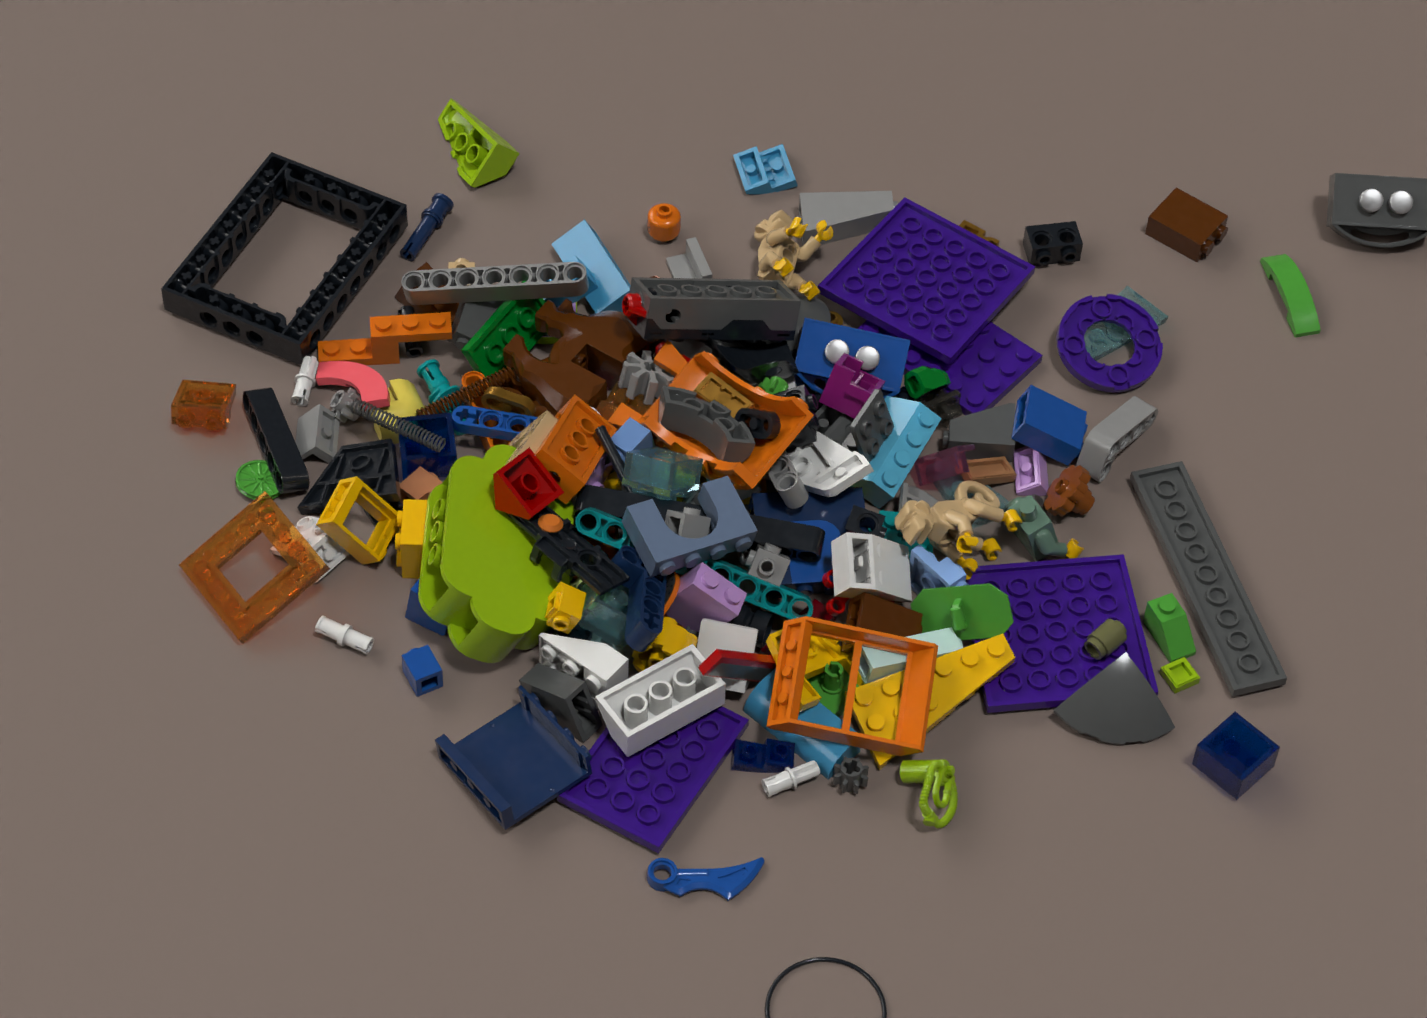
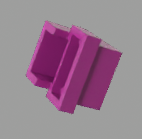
(849, 386)

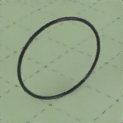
(824, 959)

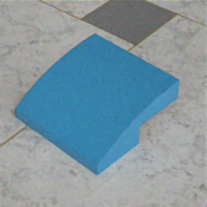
(765, 170)

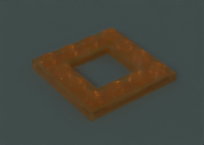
(249, 616)

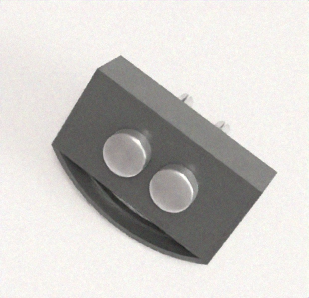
(1377, 207)

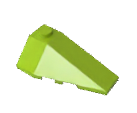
(475, 146)

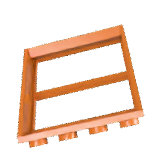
(915, 691)

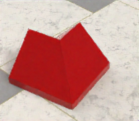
(524, 486)

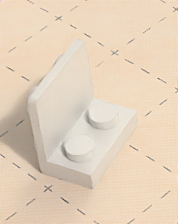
(323, 544)
(727, 636)

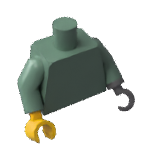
(1037, 530)

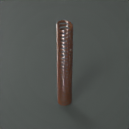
(459, 393)

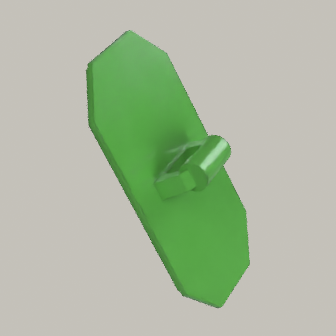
(970, 610)

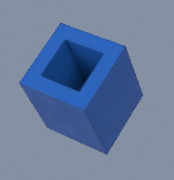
(422, 670)

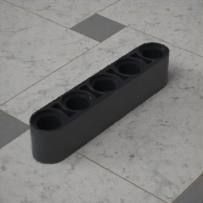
(275, 440)

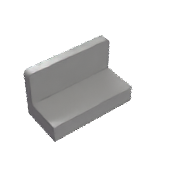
(690, 264)
(318, 433)

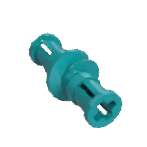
(438, 385)

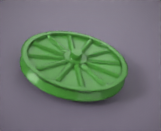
(254, 479)

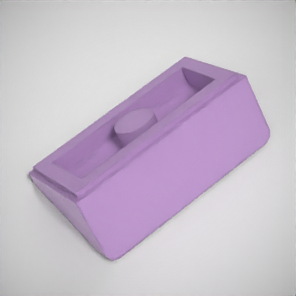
(1030, 471)

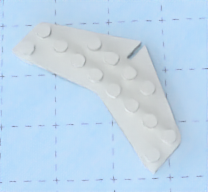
(824, 464)

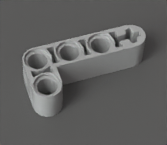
(1114, 435)

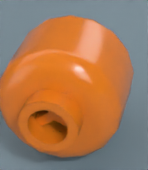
(663, 222)

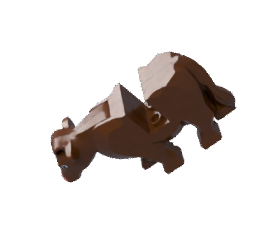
(580, 362)

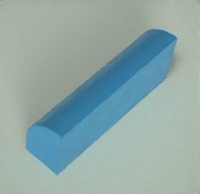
(589, 248)
(808, 748)

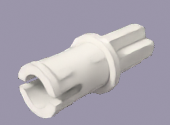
(305, 381)
(790, 778)

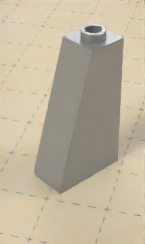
(846, 212)

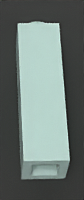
(880, 663)

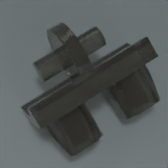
(945, 405)

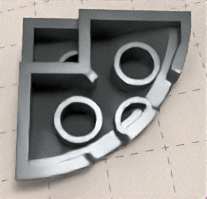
(1117, 706)

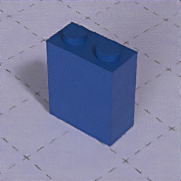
(1049, 425)

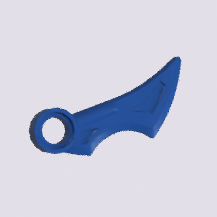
(723, 881)

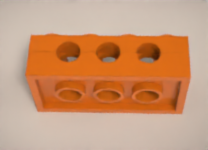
(573, 446)

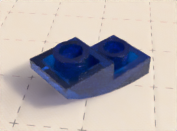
(762, 758)

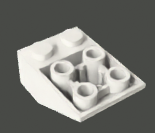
(870, 566)
(584, 659)

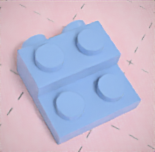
(930, 573)

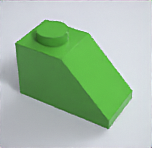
(1169, 627)

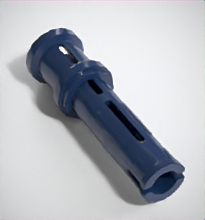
(431, 218)

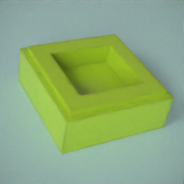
(1179, 675)

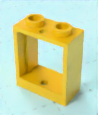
(339, 506)

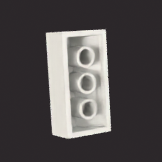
(659, 700)

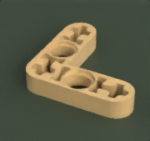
(533, 434)

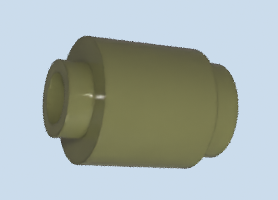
(1106, 639)

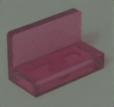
(942, 464)

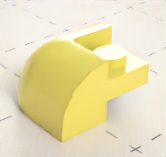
(403, 403)

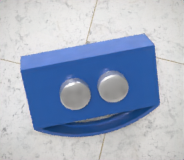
(825, 342)

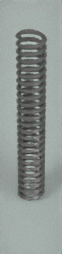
(393, 428)

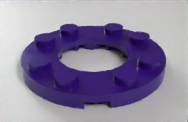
(1132, 319)

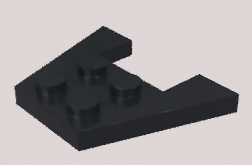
(370, 461)

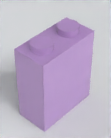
(705, 595)

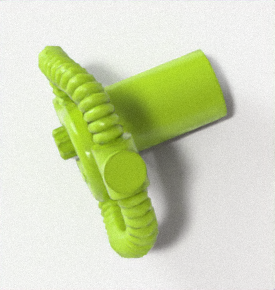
(929, 772)

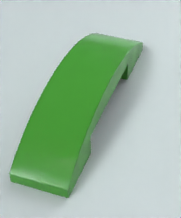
(1295, 294)

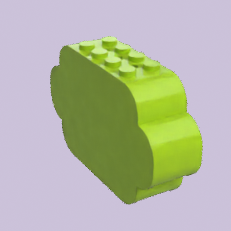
(480, 565)

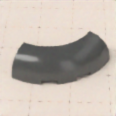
(705, 422)

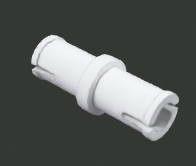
(344, 635)

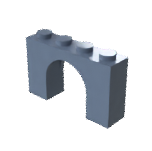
(666, 551)

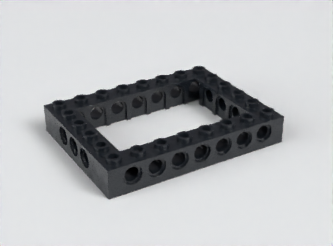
(278, 178)

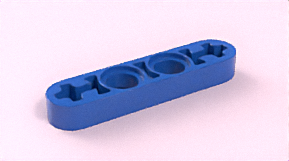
(501, 431)

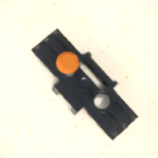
(570, 552)

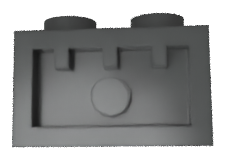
(870, 427)

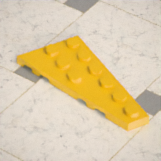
(955, 680)

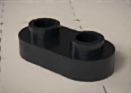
(761, 423)

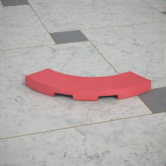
(364, 379)

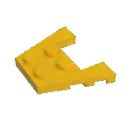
(820, 653)

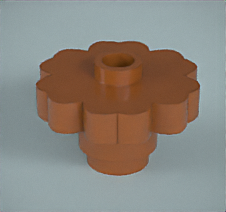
(1070, 492)

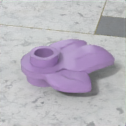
(600, 472)

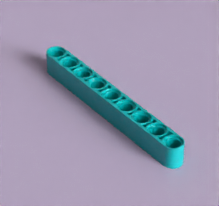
(736, 574)

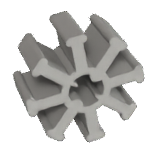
(643, 377)

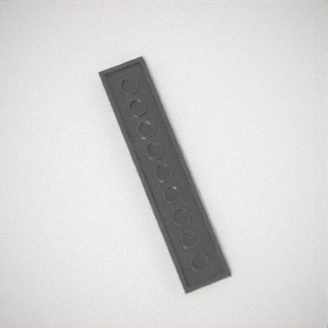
(1208, 579)

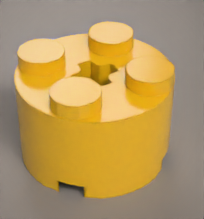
(669, 641)

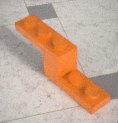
(385, 338)

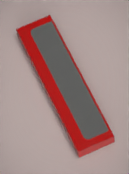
(737, 665)

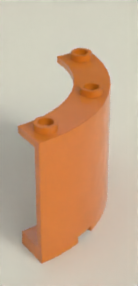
(791, 411)

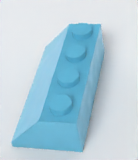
(899, 451)

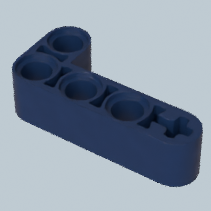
(645, 600)

